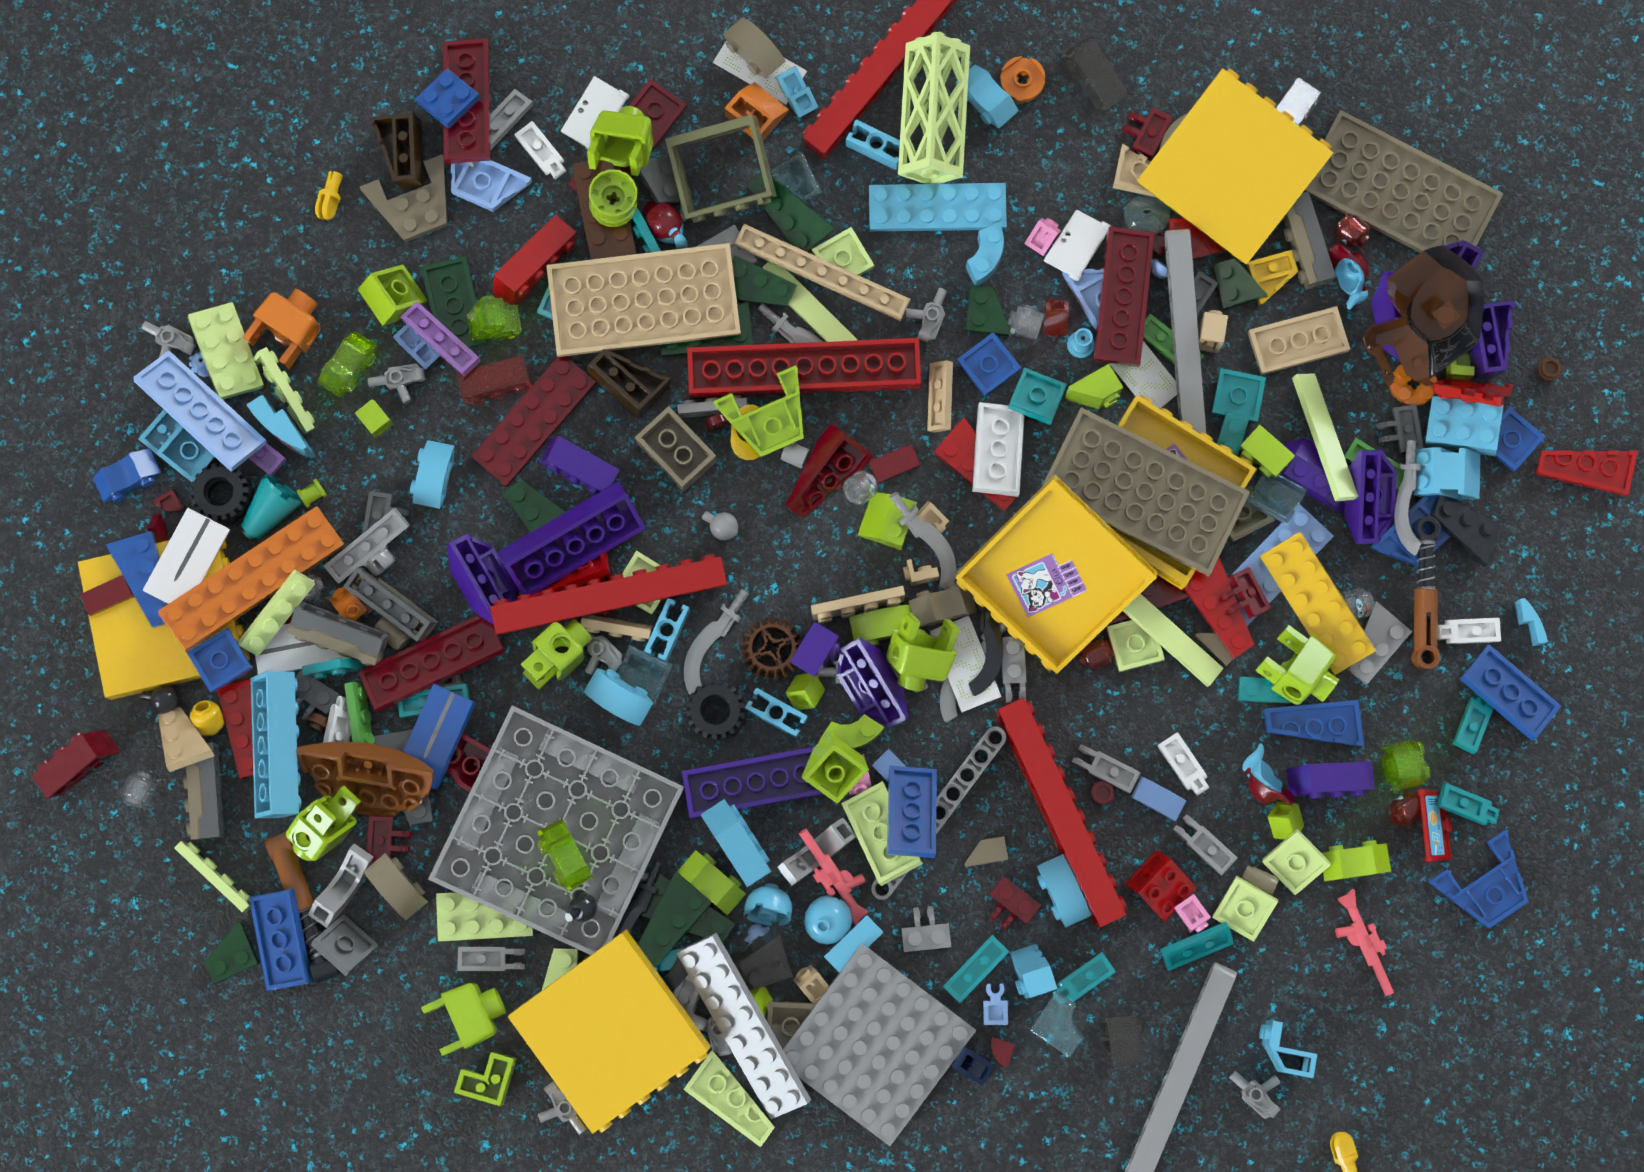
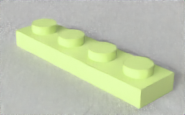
(276, 612)
(207, 869)

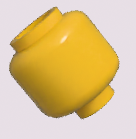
(207, 718)

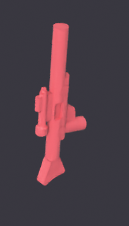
(830, 874)
(1369, 944)

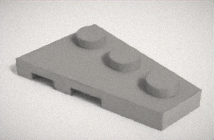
(1386, 636)

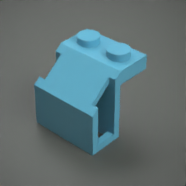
(1448, 473)
(1271, 1039)

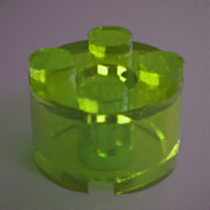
(1404, 764)

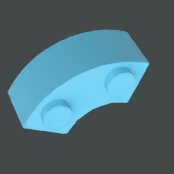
(989, 98)
(988, 256)
(433, 474)
(618, 696)
(1064, 891)

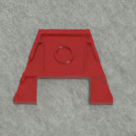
(1472, 392)

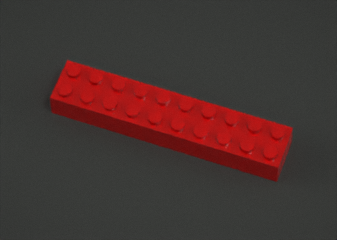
(820, 366)
(1060, 812)

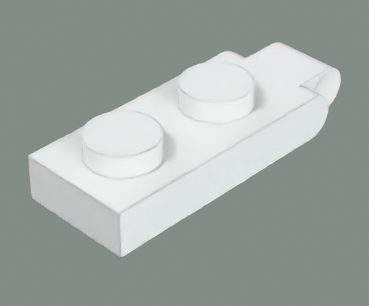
(541, 150)
(1470, 631)
(338, 722)
(1184, 763)

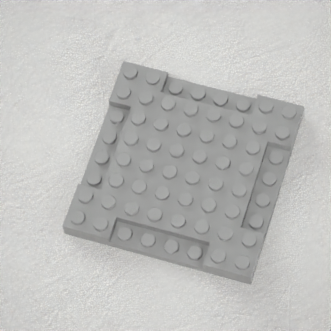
(527, 784)

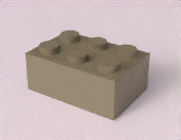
(676, 449)

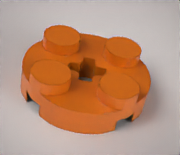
(1025, 67)
(1405, 393)

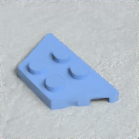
(487, 184)
(1087, 292)

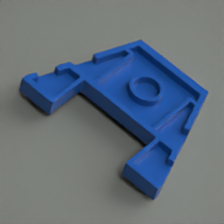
(1493, 893)

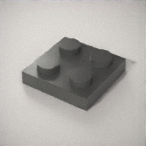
(344, 945)

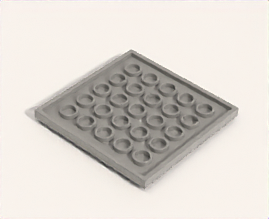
(876, 1044)

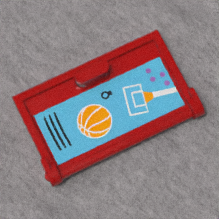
(1435, 827)

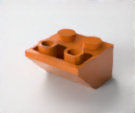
(757, 102)

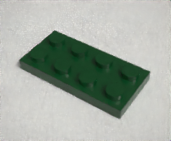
(452, 296)

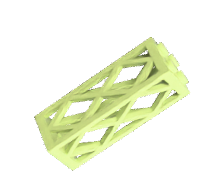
(934, 54)

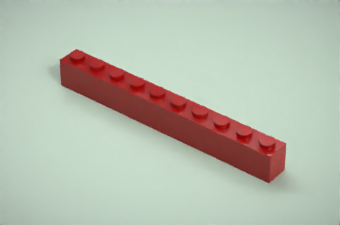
(872, 76)
(607, 595)

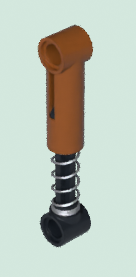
(1426, 597)
(292, 877)

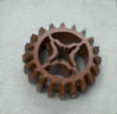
(762, 653)

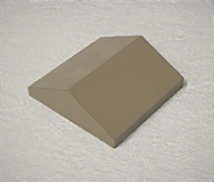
(1249, 520)
(786, 1018)

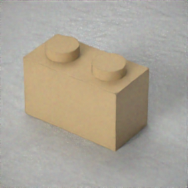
(1212, 331)

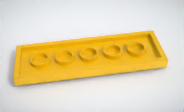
(1317, 601)

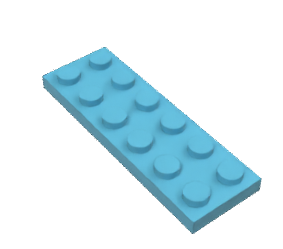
(937, 206)

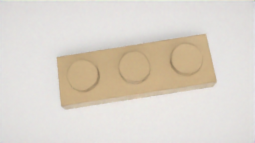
(940, 396)
(617, 627)

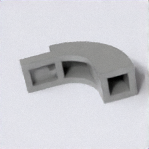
(829, 842)
(342, 887)

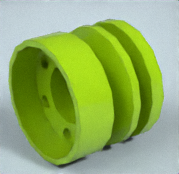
(609, 186)

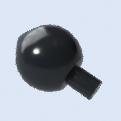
(162, 699)
(582, 908)

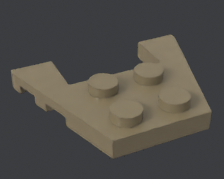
(417, 210)

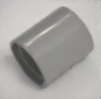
(795, 455)

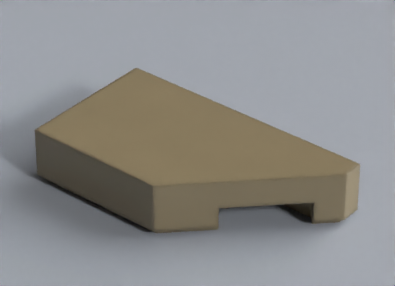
(1215, 646)
(988, 852)

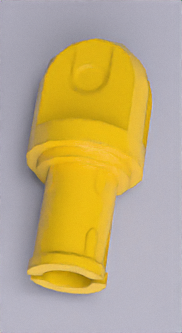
(328, 197)
(1344, 1151)

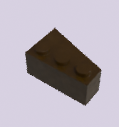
(402, 147)
(628, 383)

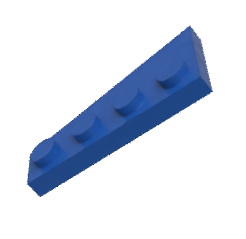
(136, 560)
(1321, 722)

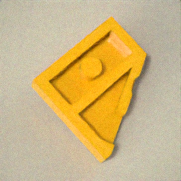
(1272, 272)

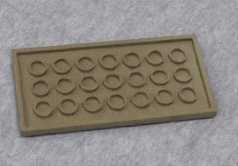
(1400, 188)
(1148, 491)

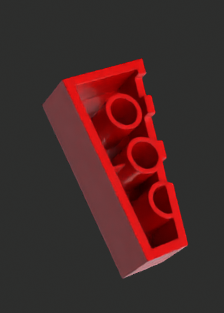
(530, 263)

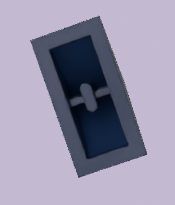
(972, 1066)

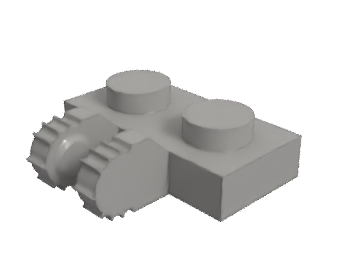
(925, 937)

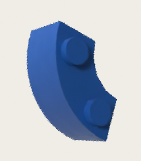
(127, 475)

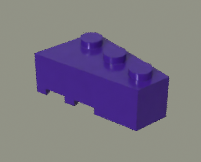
(1492, 350)
(578, 465)
(816, 649)
(1332, 779)

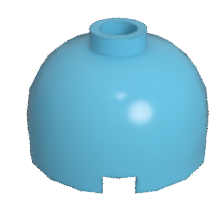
(768, 905)
(828, 920)

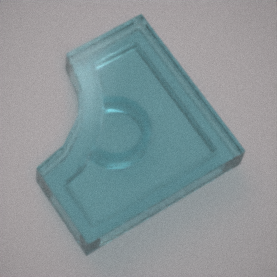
(1057, 1026)

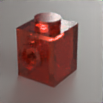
(1056, 317)

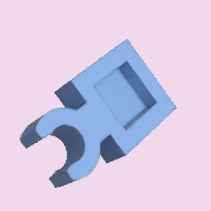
(995, 1011)

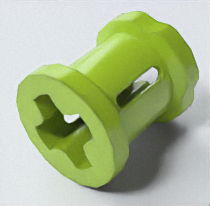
(311, 493)

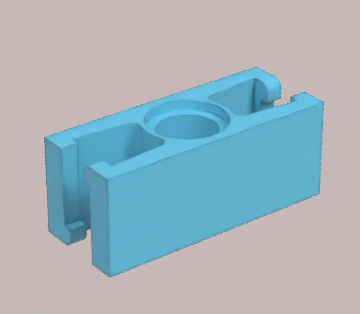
(874, 135)
(663, 621)
(778, 723)
(864, 932)

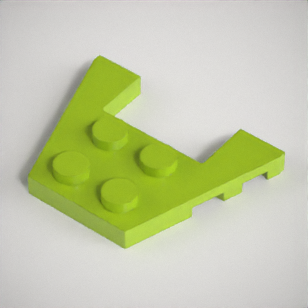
(772, 424)

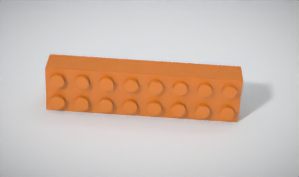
(250, 579)

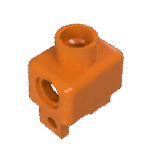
(288, 321)

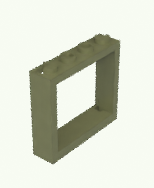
(675, 142)

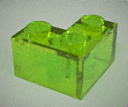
(493, 319)

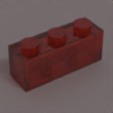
(494, 380)

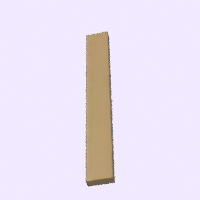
(822, 272)

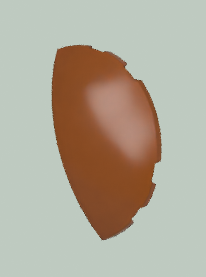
(376, 774)

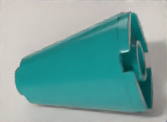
(269, 507)

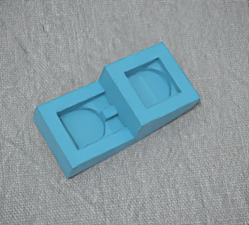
(796, 92)
(1527, 615)

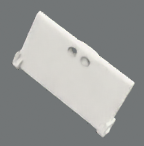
(599, 98)
(1075, 251)

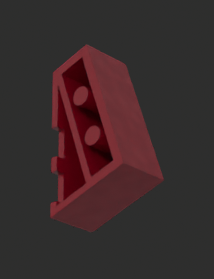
(73, 762)

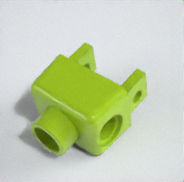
(621, 139)
(921, 655)
(547, 661)
(1306, 670)
(312, 828)
(470, 1013)

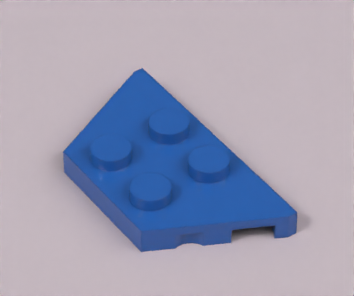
(1390, 542)

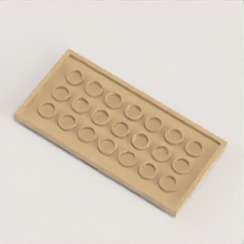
(643, 300)

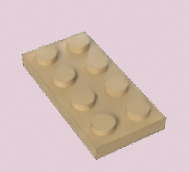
(1298, 340)
(848, 606)

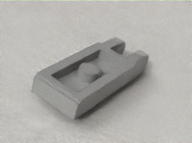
(1013, 667)
(1108, 769)
(1207, 846)
(487, 959)

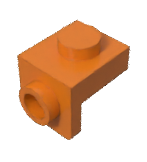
(347, 604)

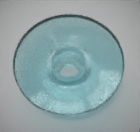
(1150, 222)

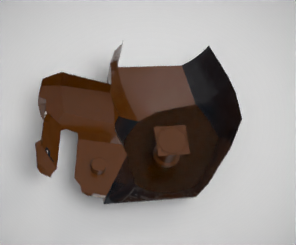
(1436, 313)

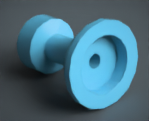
(1081, 343)

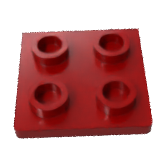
(1161, 884)

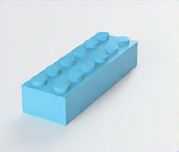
(275, 745)

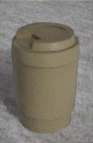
(397, 639)
(1260, 879)

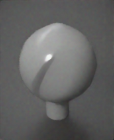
(722, 525)

